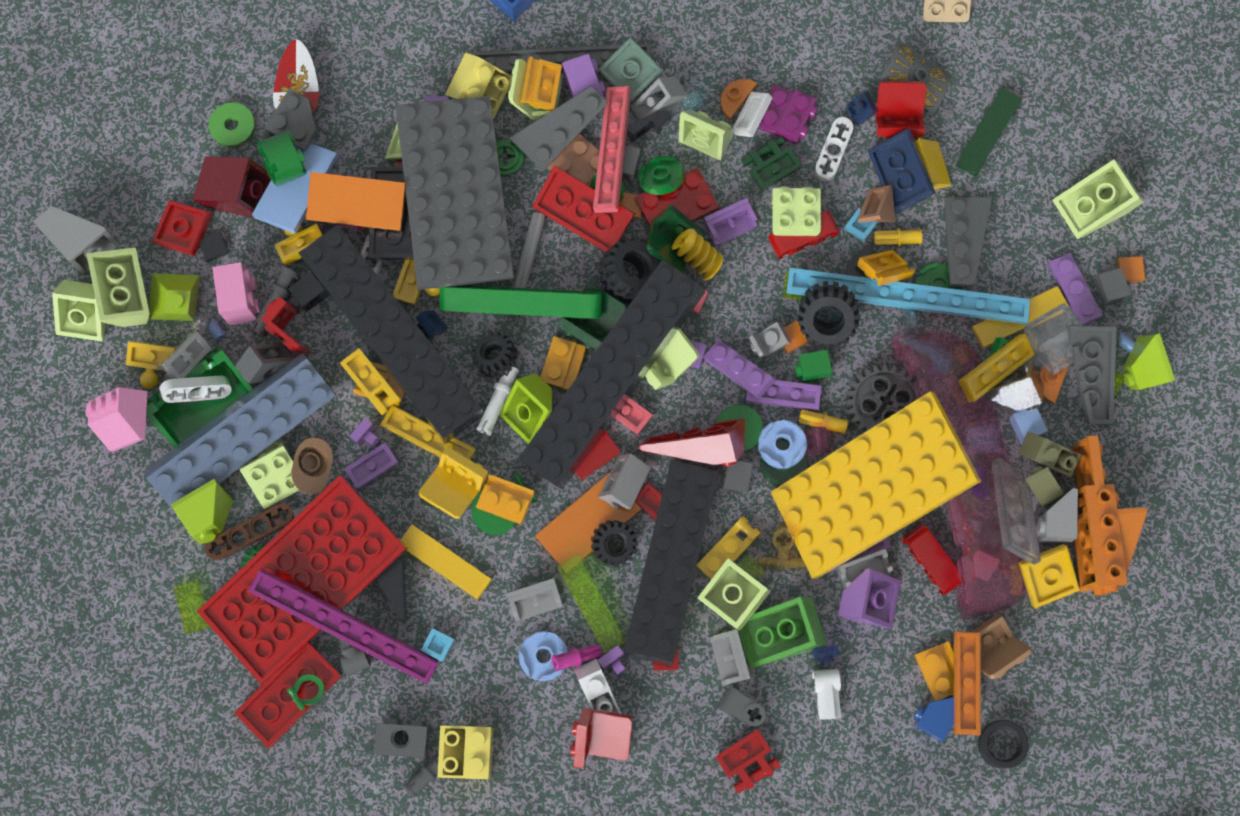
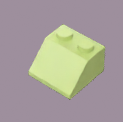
(77, 311)

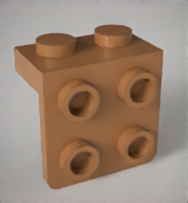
(1000, 648)

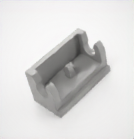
(185, 357)
(624, 481)
(876, 561)
(534, 600)
(730, 657)

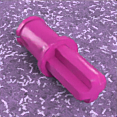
(576, 657)

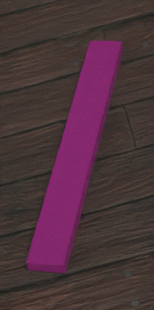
(343, 625)

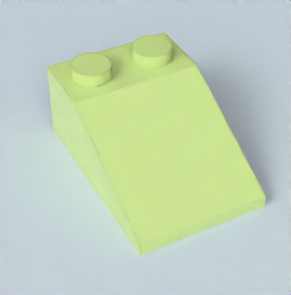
(704, 133)
(1098, 200)

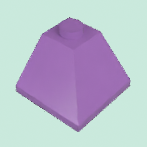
(871, 599)

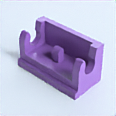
(730, 222)

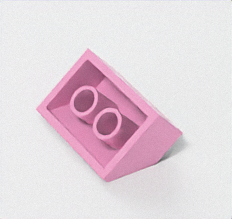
(118, 417)

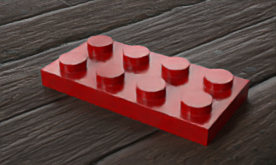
(571, 205)
(271, 709)

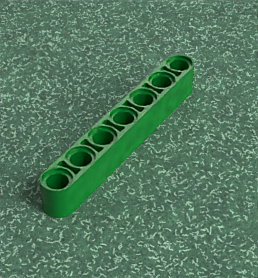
(521, 301)

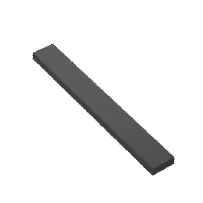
(506, 59)

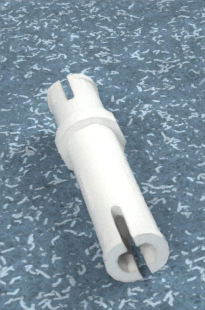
(501, 392)

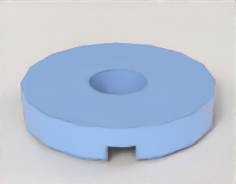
(782, 458)
(529, 651)

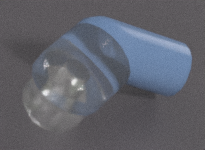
(207, 323)
(1124, 341)

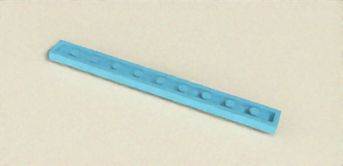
(917, 296)

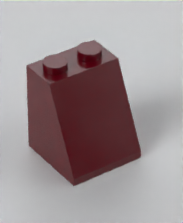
(231, 185)

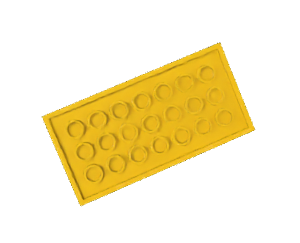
(875, 485)

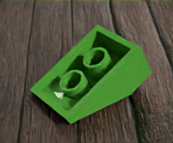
(782, 632)

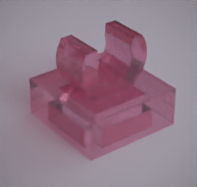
(817, 441)

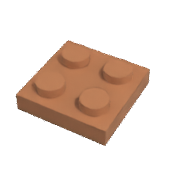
(578, 159)

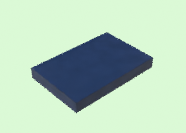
(902, 167)

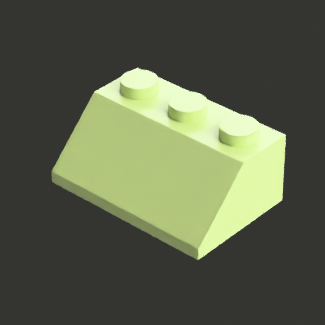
(118, 287)

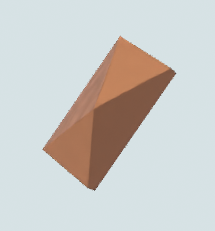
(878, 206)

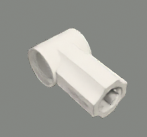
(827, 689)

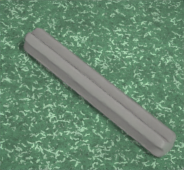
(529, 250)

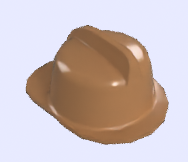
(312, 466)

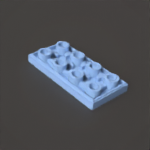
(287, 204)

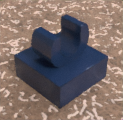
(862, 108)
(431, 323)

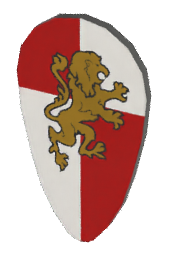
(298, 74)

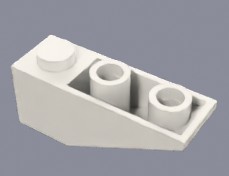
(596, 687)

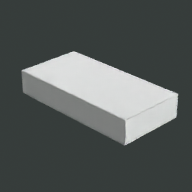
(752, 114)

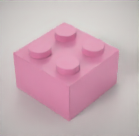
(236, 293)

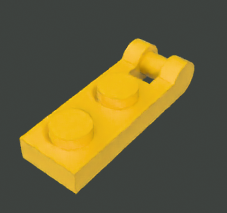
(369, 380)
(728, 548)

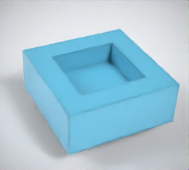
(857, 229)
(437, 645)

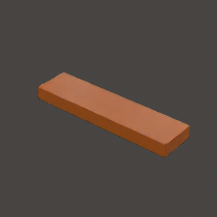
(967, 683)

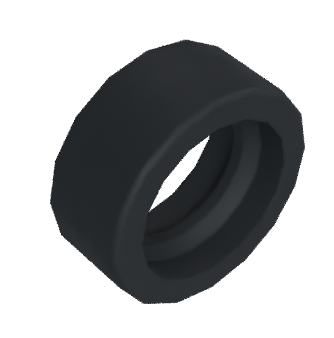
(1023, 744)

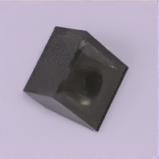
(1020, 389)

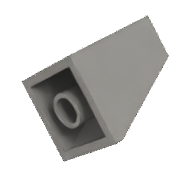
(74, 236)

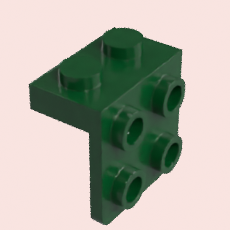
(663, 233)
(595, 330)

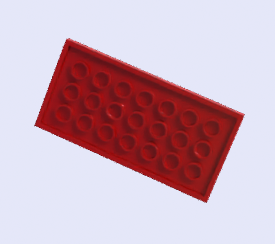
(326, 550)

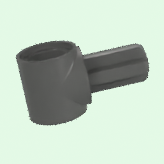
(352, 659)

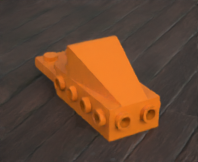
(1111, 530)

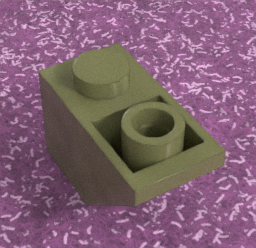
(1049, 454)
(1044, 485)

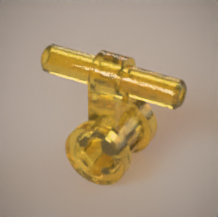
(782, 562)

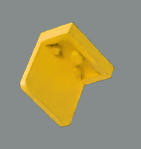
(454, 483)

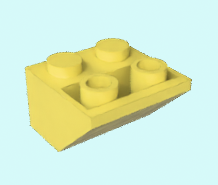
(479, 79)
(465, 752)

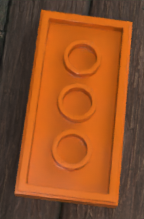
(356, 201)
(572, 529)

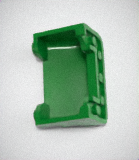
(182, 419)

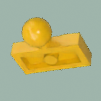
(289, 248)
(406, 286)
(147, 356)

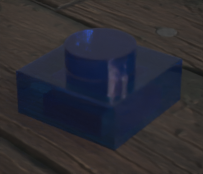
(825, 655)

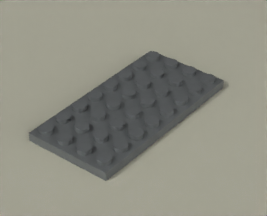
(454, 192)

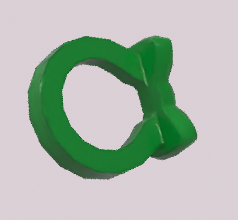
(301, 703)

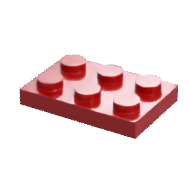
(691, 198)

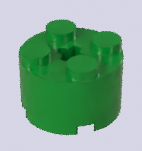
(281, 158)

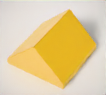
(934, 162)

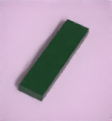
(988, 132)

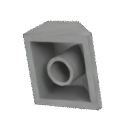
(1059, 522)

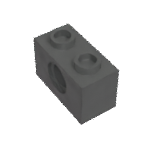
(263, 361)
(387, 743)

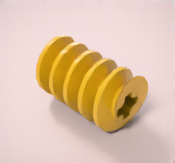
(699, 252)

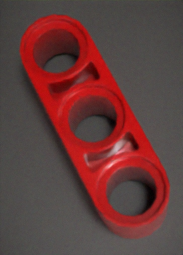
(792, 244)
(934, 559)

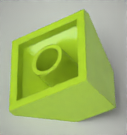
(173, 297)
(1147, 363)
(528, 406)
(204, 511)

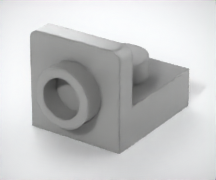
(769, 340)

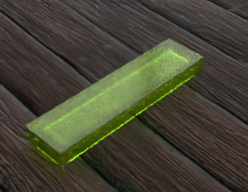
(591, 604)

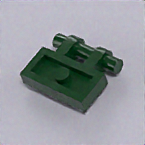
(774, 169)

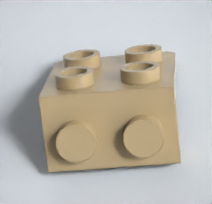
(946, 10)

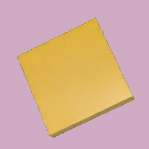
(1051, 577)

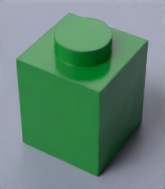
(813, 366)

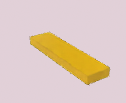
(1039, 305)
(996, 368)
(421, 433)
(445, 562)

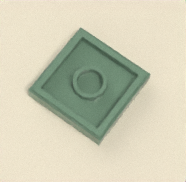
(630, 68)

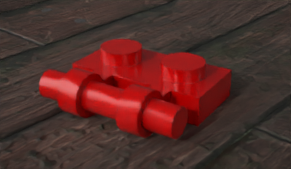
(744, 753)

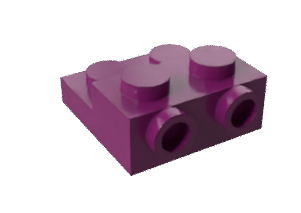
(788, 114)

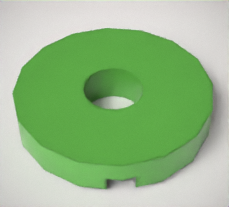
(226, 113)

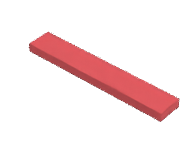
(612, 150)

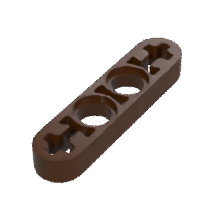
(248, 528)

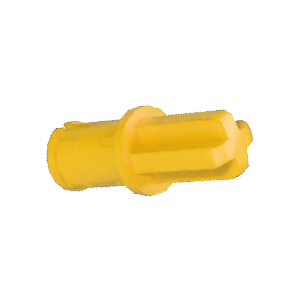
(898, 237)
(823, 420)

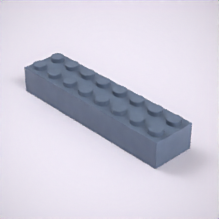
(241, 431)

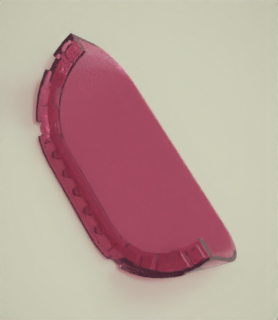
(986, 570)

